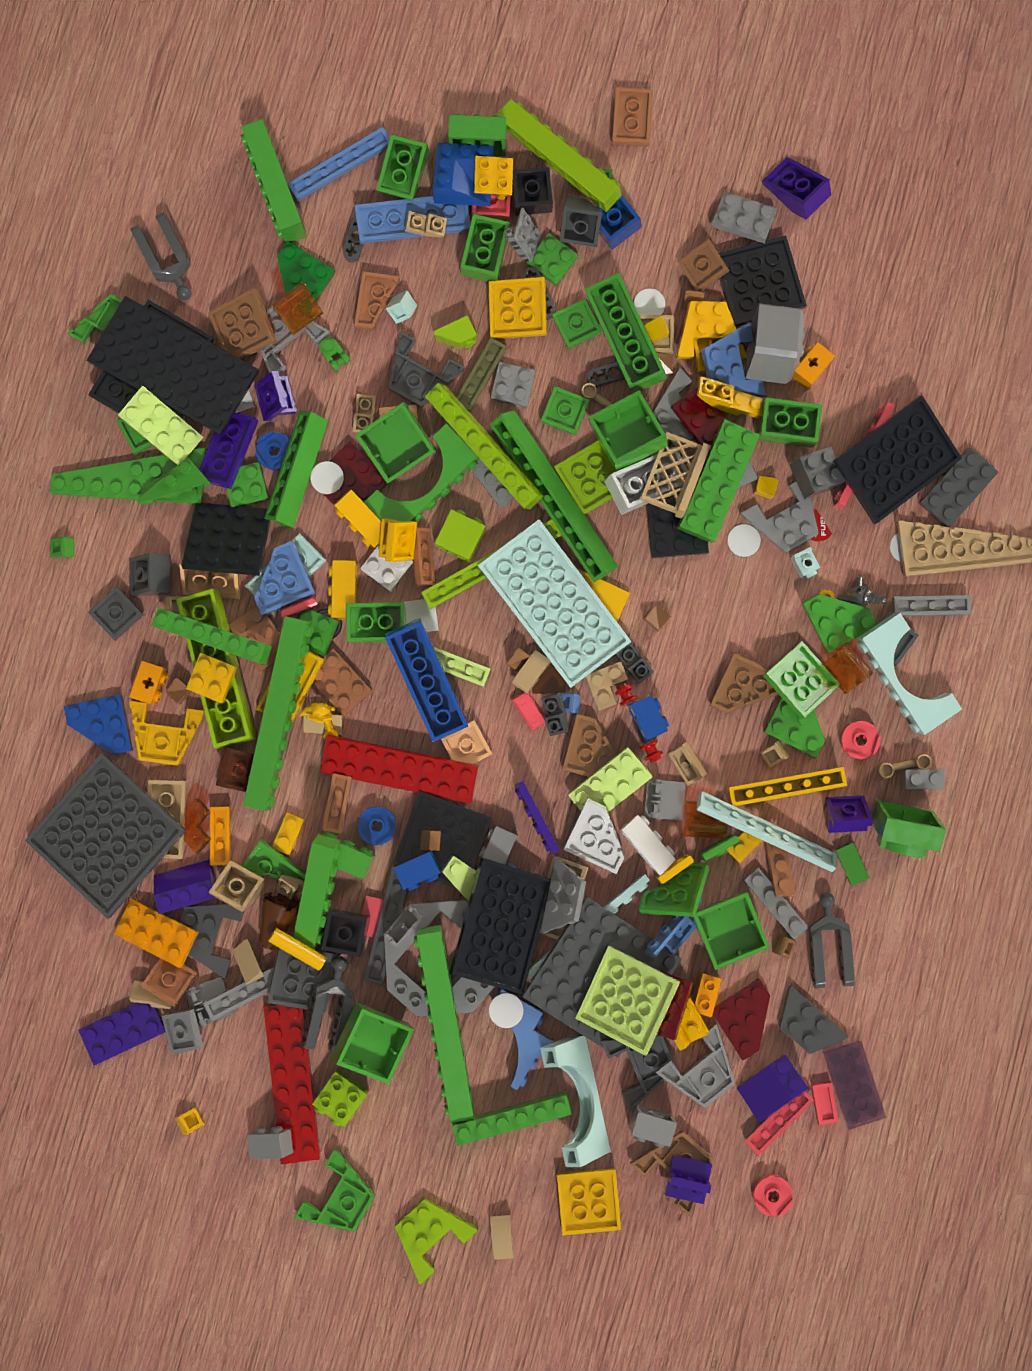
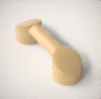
(590, 392)
(920, 761)

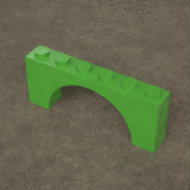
(456, 462)

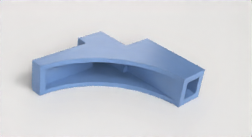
(528, 1041)

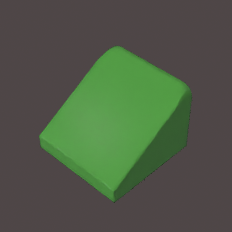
(61, 547)

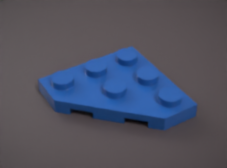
(102, 722)

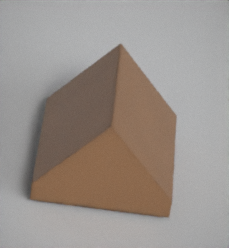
(430, 840)
(784, 946)

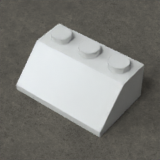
(648, 844)

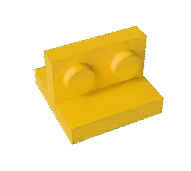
(397, 540)
(691, 1027)

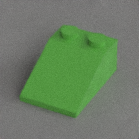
(403, 167)
(372, 620)

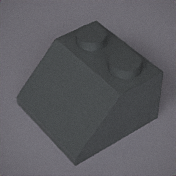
(580, 222)
(149, 574)

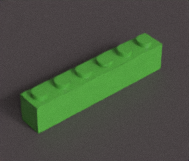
(296, 469)
(211, 636)
(316, 890)
(512, 1118)

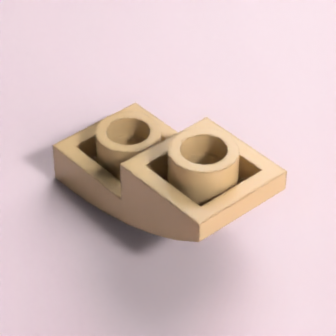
(425, 225)
(364, 412)
(531, 671)
(290, 886)
(141, 995)
(502, 1237)

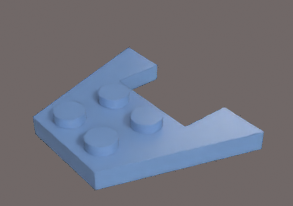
(724, 362)

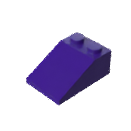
(798, 187)
(772, 1088)

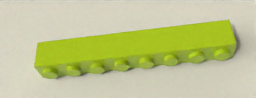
(560, 156)
(484, 446)

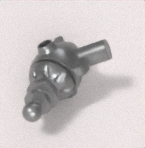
(861, 594)

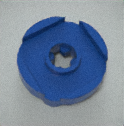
(264, 447)
(381, 815)

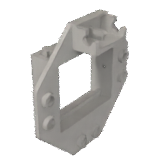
(397, 940)

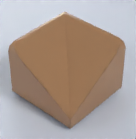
(657, 618)
(517, 660)
(178, 691)

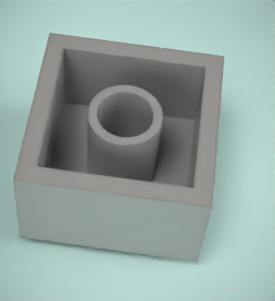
(652, 1126)

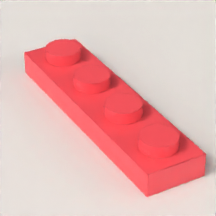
(777, 1124)

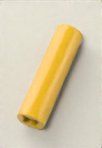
(297, 949)

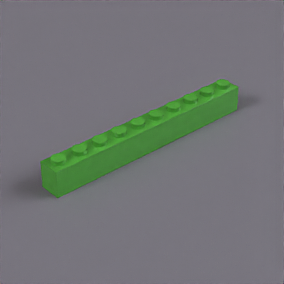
(556, 497)
(277, 714)
(445, 1023)

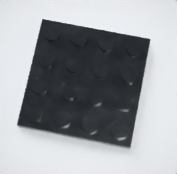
(762, 276)
(226, 539)
(460, 832)

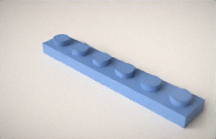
(339, 164)

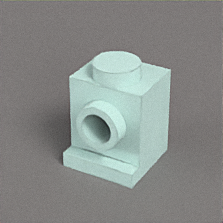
(799, 563)

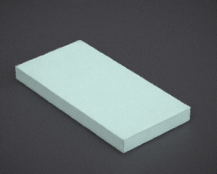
(310, 557)

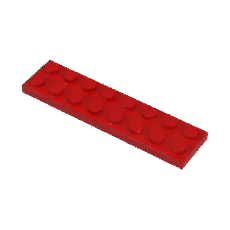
(399, 768)
(292, 1081)

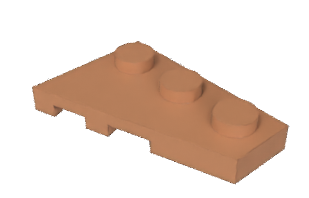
(373, 297)

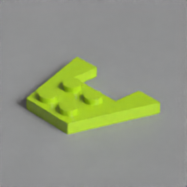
(423, 1228)

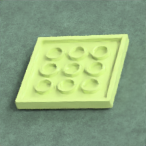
(627, 1000)

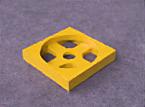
(675, 868)

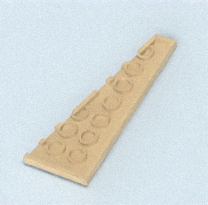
(945, 549)

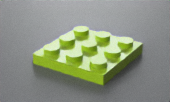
(585, 477)

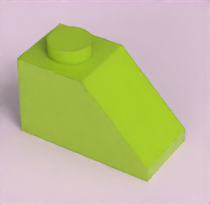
(457, 334)

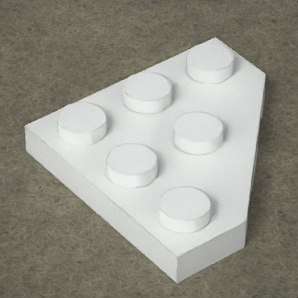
(596, 838)

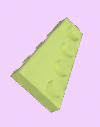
(460, 876)

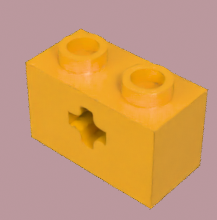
(820, 358)
(151, 673)
(706, 993)

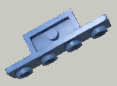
(671, 935)

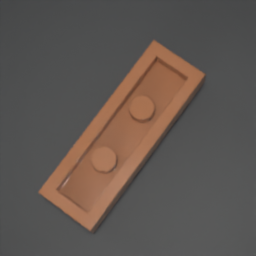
(424, 558)
(337, 803)
(780, 871)

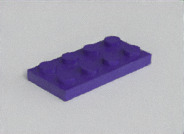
(228, 451)
(539, 825)
(121, 1031)

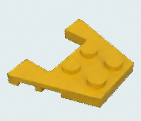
(705, 322)
(161, 742)

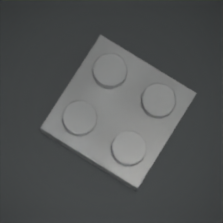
(513, 384)
(182, 1031)

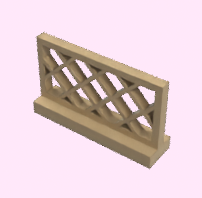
(691, 475)

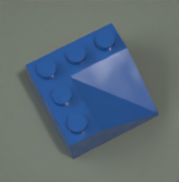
(456, 174)

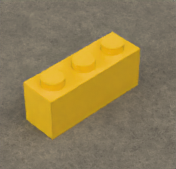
(359, 518)
(342, 588)

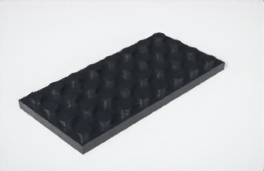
(173, 365)

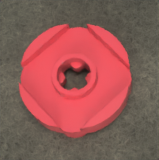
(849, 743)
(774, 1206)

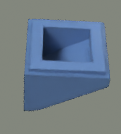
(571, 702)

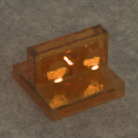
(297, 308)
(847, 668)
(702, 825)

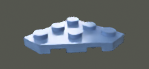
(283, 580)

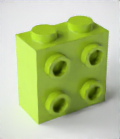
(460, 535)
(340, 1098)

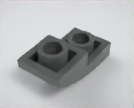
(634, 663)
(556, 715)

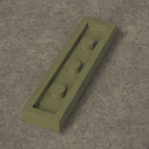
(481, 373)

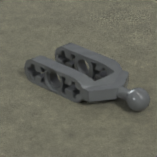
(173, 273)
(830, 922)
(316, 1007)

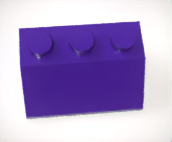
(183, 886)

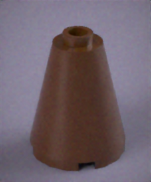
(276, 913)

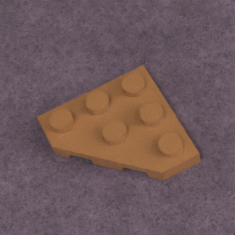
(742, 685)
(587, 747)

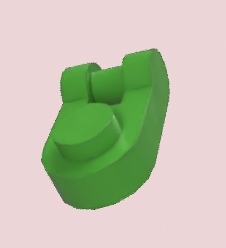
(329, 349)

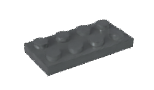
(958, 487)

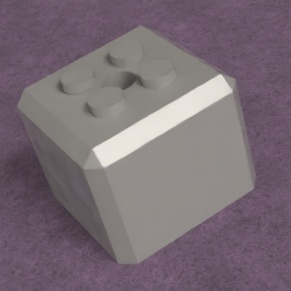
(776, 343)

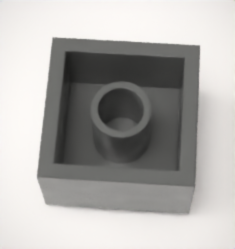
(816, 472)

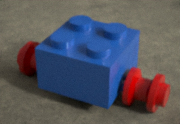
(646, 718)

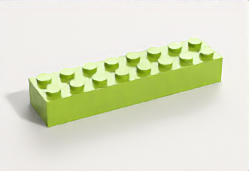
(227, 721)

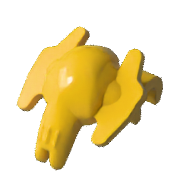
(322, 714)

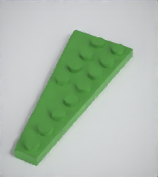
(125, 479)

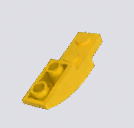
(727, 399)

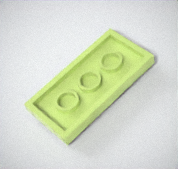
(160, 426)
(612, 781)

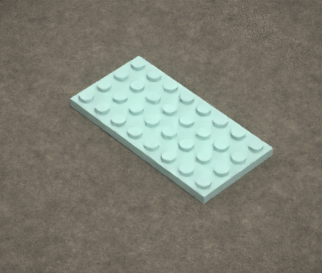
(554, 603)

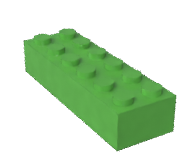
(272, 182)
(625, 333)
(718, 481)

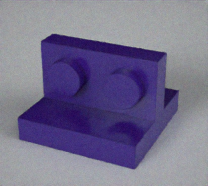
(274, 396)
(848, 814)
(688, 1179)

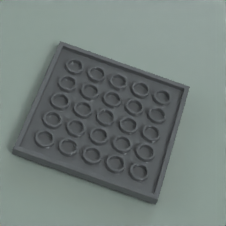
(105, 835)
(575, 958)

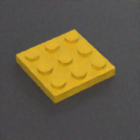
(517, 308)
(588, 1201)

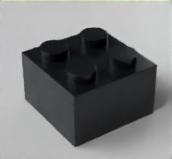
(532, 191)
(345, 932)

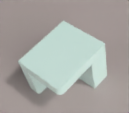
(401, 307)

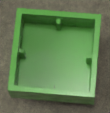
(628, 431)
(395, 442)
(907, 829)
(730, 930)
(372, 1043)

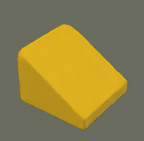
(657, 329)
(189, 1121)

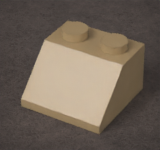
(237, 886)

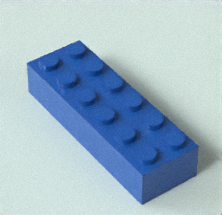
(426, 679)

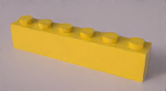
(786, 786)

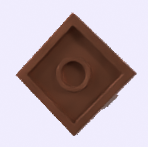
(235, 770)

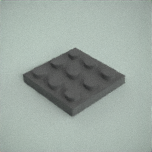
(295, 980)

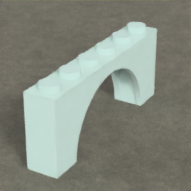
(880, 645)
(590, 1137)

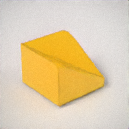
(766, 487)

